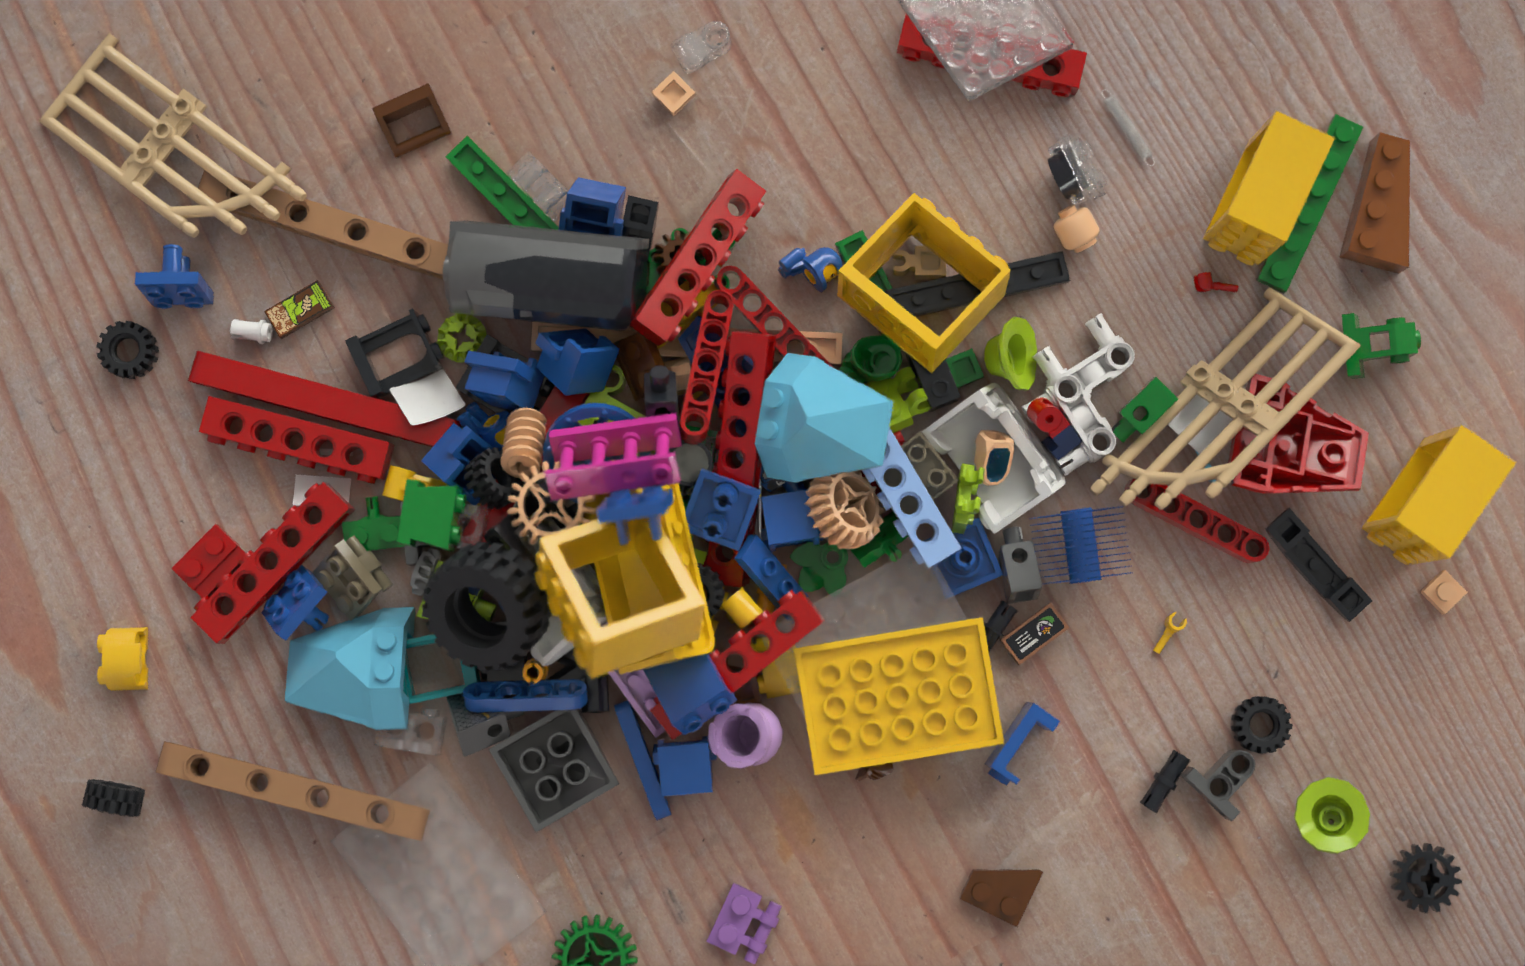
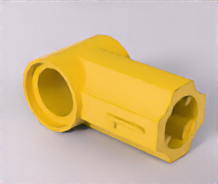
(396, 482)
(741, 608)

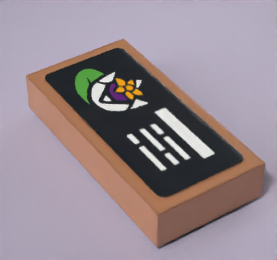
(1034, 633)

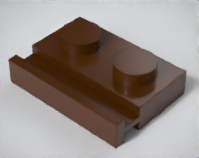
(636, 357)

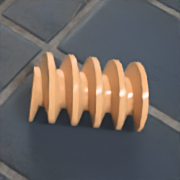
(523, 442)

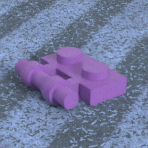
(734, 921)

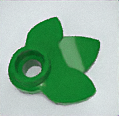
(817, 570)

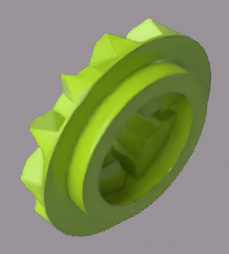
(455, 324)

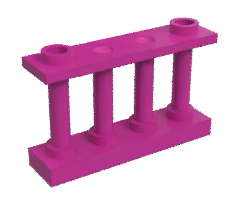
(608, 440)

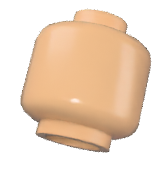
(1076, 228)

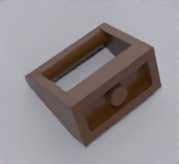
(405, 105)

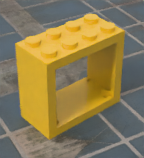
(1268, 189)
(945, 239)
(1438, 496)
(637, 637)

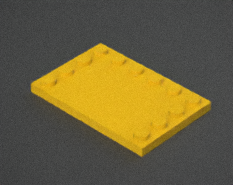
(898, 696)

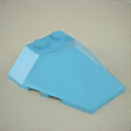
(819, 422)
(354, 669)

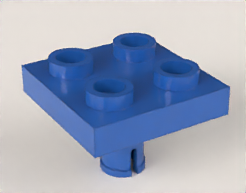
(971, 564)
(296, 604)

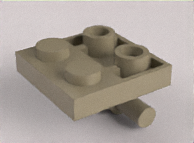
(930, 468)
(352, 576)

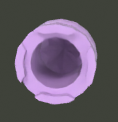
(745, 735)

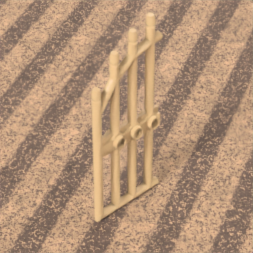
(160, 141)
(1232, 400)

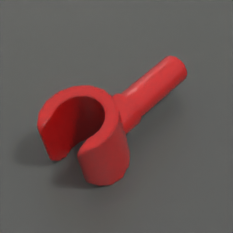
(1204, 283)

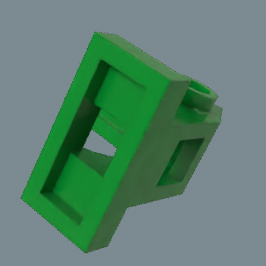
(1402, 336)

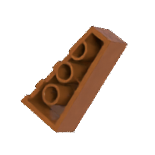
(1381, 207)

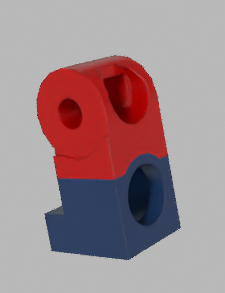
(1060, 433)

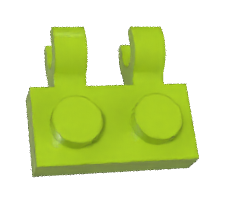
(902, 410)
(965, 507)

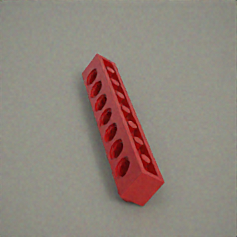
(761, 350)

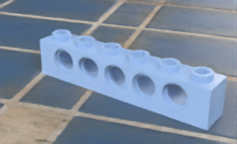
(943, 541)

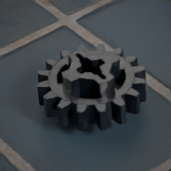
(1425, 865)

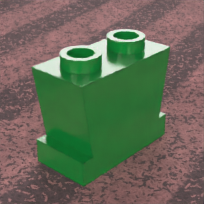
(431, 515)

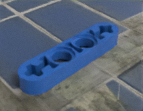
(562, 695)
(642, 759)

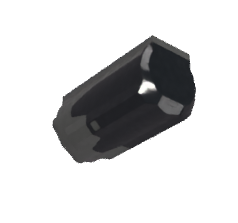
(545, 275)

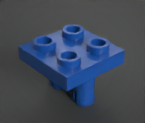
(174, 283)
(721, 509)

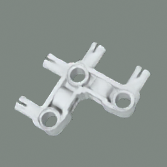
(1083, 378)

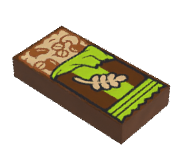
(299, 309)

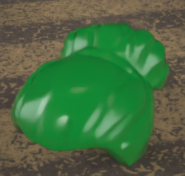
(872, 360)

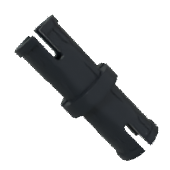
(1165, 781)

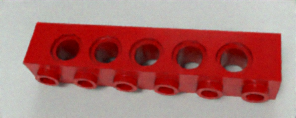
(1065, 83)
(649, 318)
(221, 413)
(208, 610)
(806, 620)

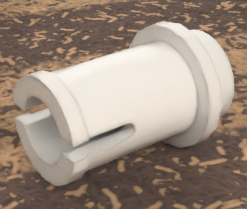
(248, 330)

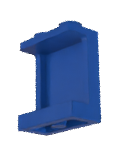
(690, 691)
(1014, 737)

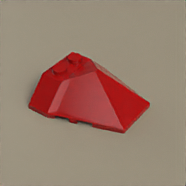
(1307, 455)

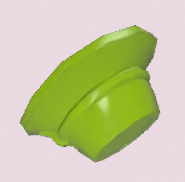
(1011, 354)
(1333, 801)

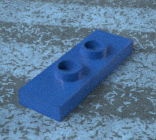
(766, 570)

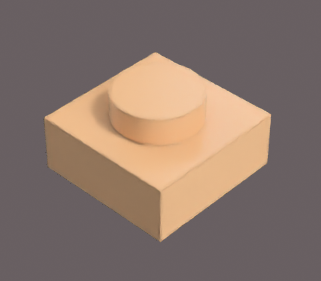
(673, 93)
(1443, 592)

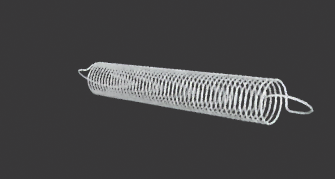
(1109, 100)

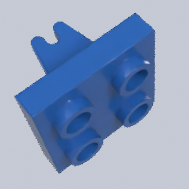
(624, 506)

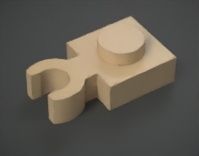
(923, 262)

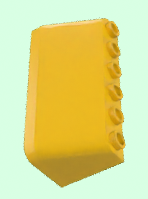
(631, 591)

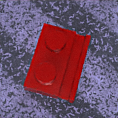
(209, 561)

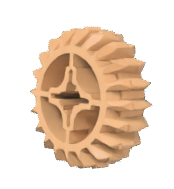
(845, 509)
(531, 525)

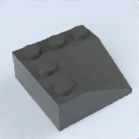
(554, 766)

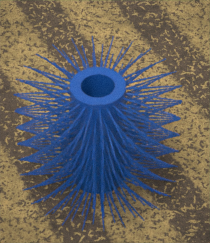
(1081, 544)

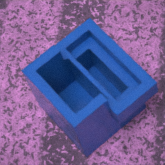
(593, 208)
(576, 360)
(503, 380)
(453, 454)
(788, 521)
(684, 766)

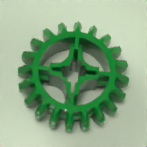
(591, 942)

